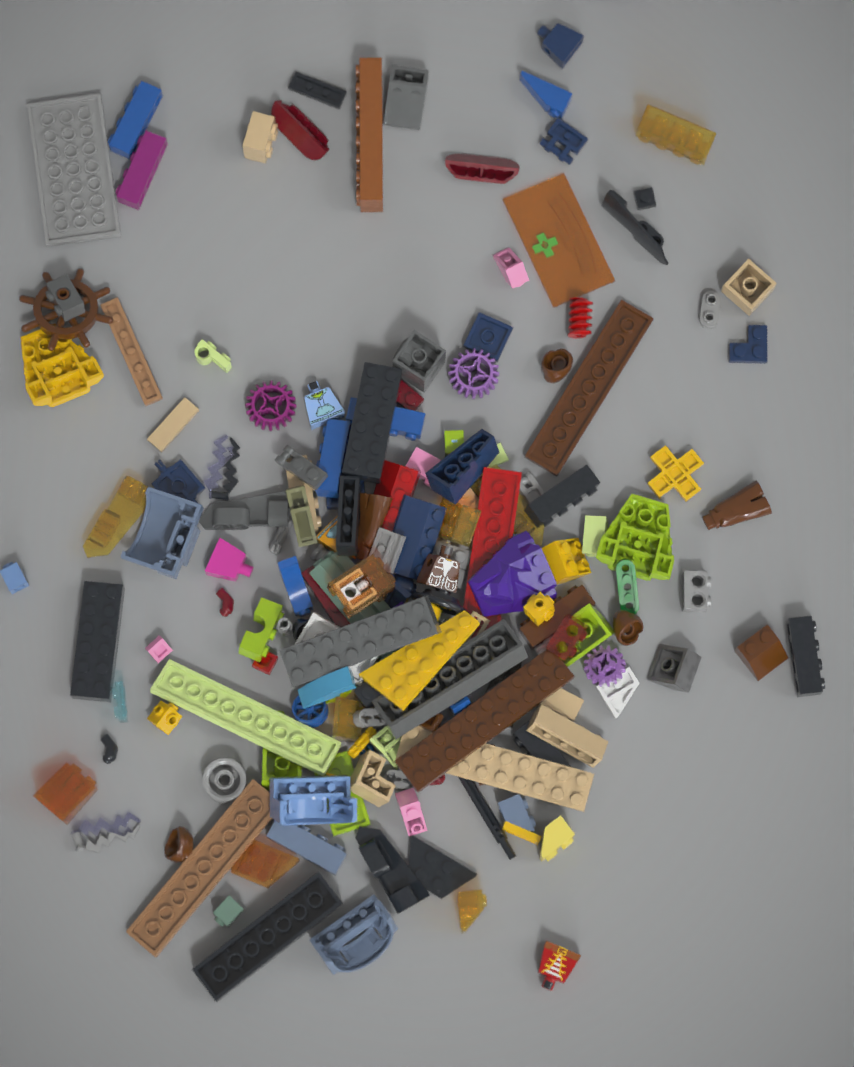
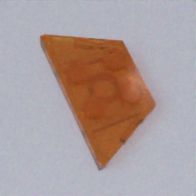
(263, 864)

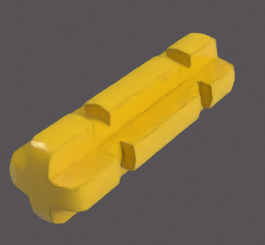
(361, 742)

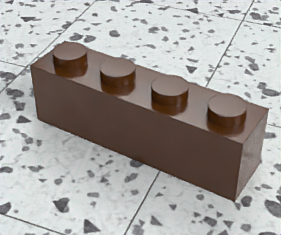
(570, 604)

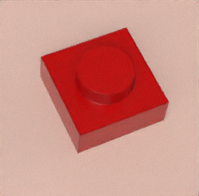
(267, 663)

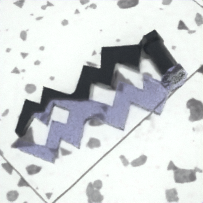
(223, 461)

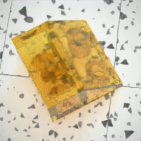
(458, 522)

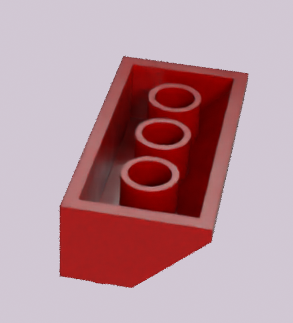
(396, 483)

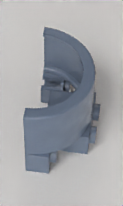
(166, 533)

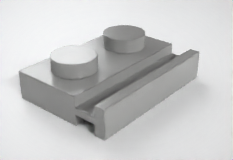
(388, 548)

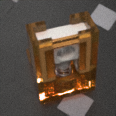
(373, 577)

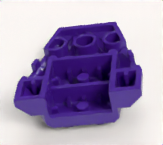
(512, 577)

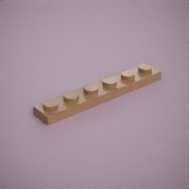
(132, 352)

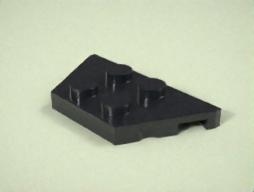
(435, 870)

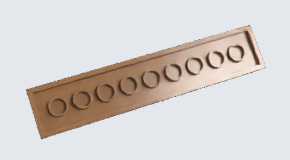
(202, 869)

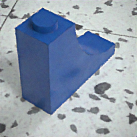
(295, 586)

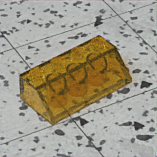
(675, 135)

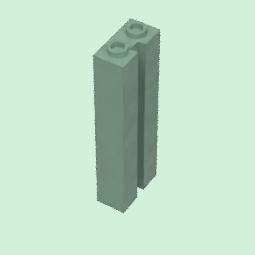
(331, 568)

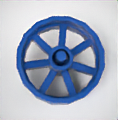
(311, 712)

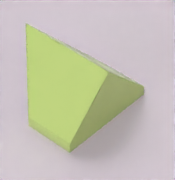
(386, 745)

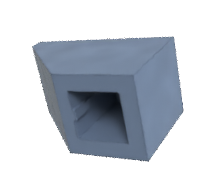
(514, 811)

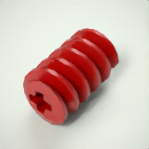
(579, 318)

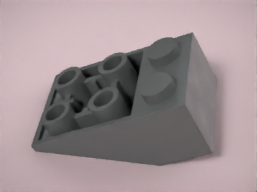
(406, 97)

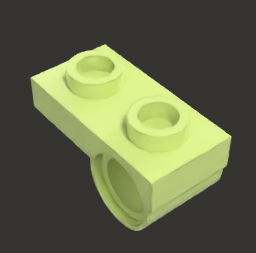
(221, 360)

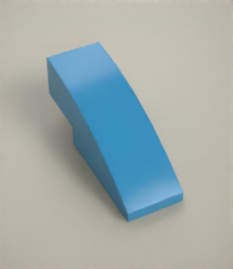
(327, 687)

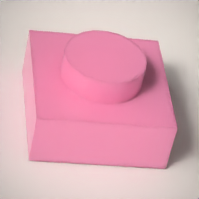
(158, 649)

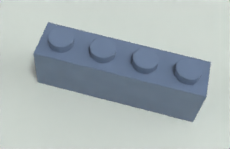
(308, 846)

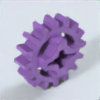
(599, 660)

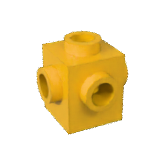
(539, 608)
(165, 716)

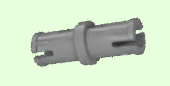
(284, 626)

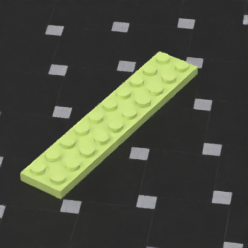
(246, 717)

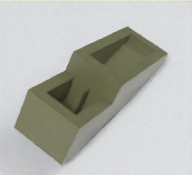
(301, 516)

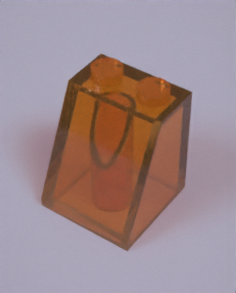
(66, 792)

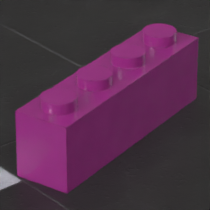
(142, 169)

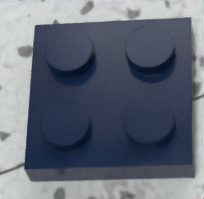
(489, 336)

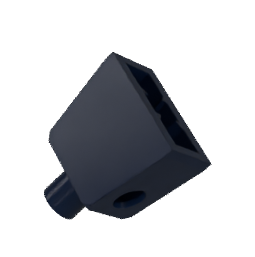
(560, 43)

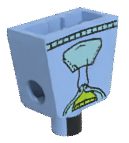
(321, 406)

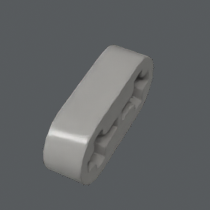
(370, 721)
(398, 774)

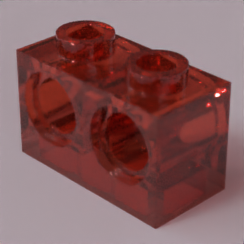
(564, 634)

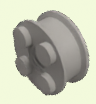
(220, 768)

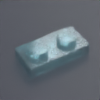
(121, 709)

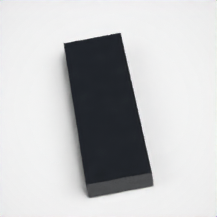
(317, 90)

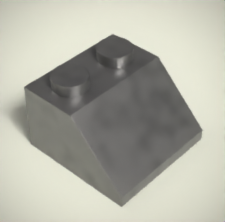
(674, 667)

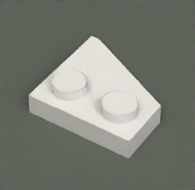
(619, 694)

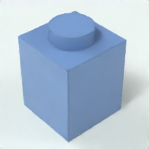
(14, 577)

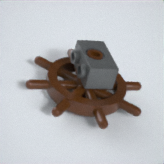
(67, 306)

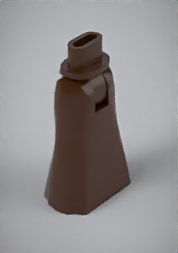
(740, 507)
(372, 515)

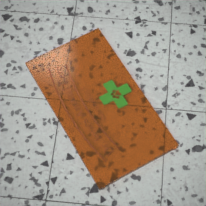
(558, 240)

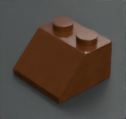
(762, 652)

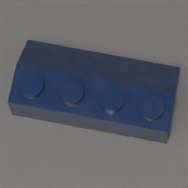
(421, 526)

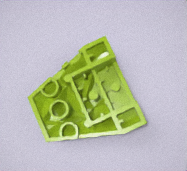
(642, 536)

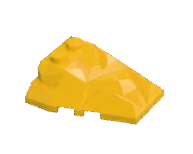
(56, 374)

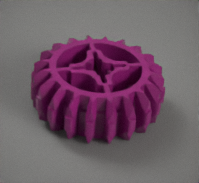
(276, 401)

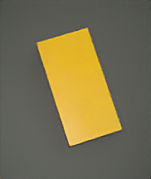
(521, 833)

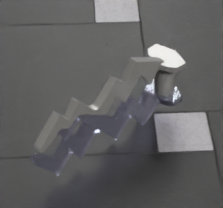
(113, 829)

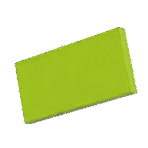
(343, 766)

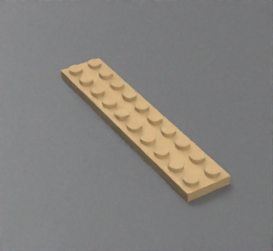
(516, 773)

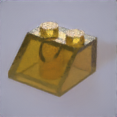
(344, 726)
(470, 907)

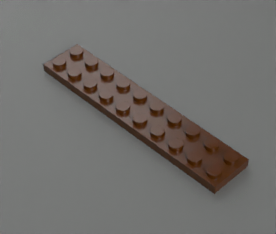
(589, 388)
(484, 719)

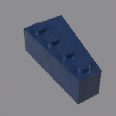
(463, 466)

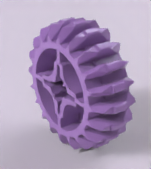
(467, 370)

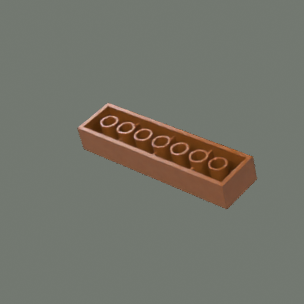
(369, 135)

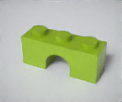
(256, 644)

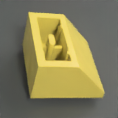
(555, 836)

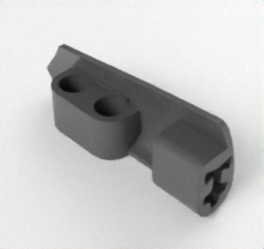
(255, 511)

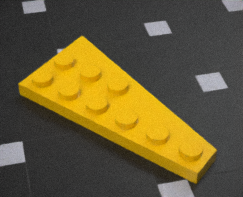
(411, 668)

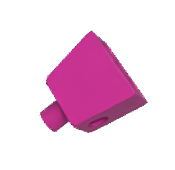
(228, 562)

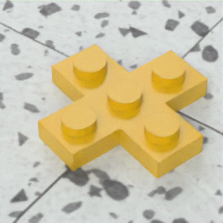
(675, 473)

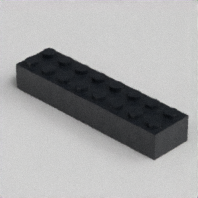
(267, 937)

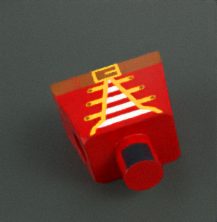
(556, 964)

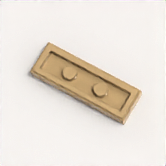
(173, 424)

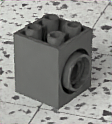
(419, 360)

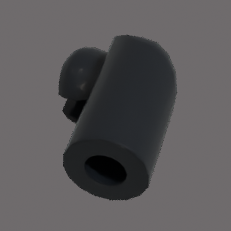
(111, 749)

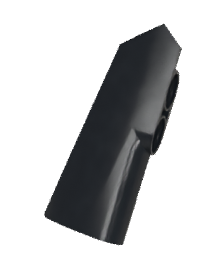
(641, 230)
(390, 869)

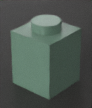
(227, 912)

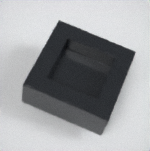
(644, 198)

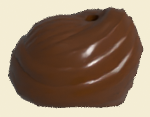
(556, 365)
(626, 627)
(179, 845)

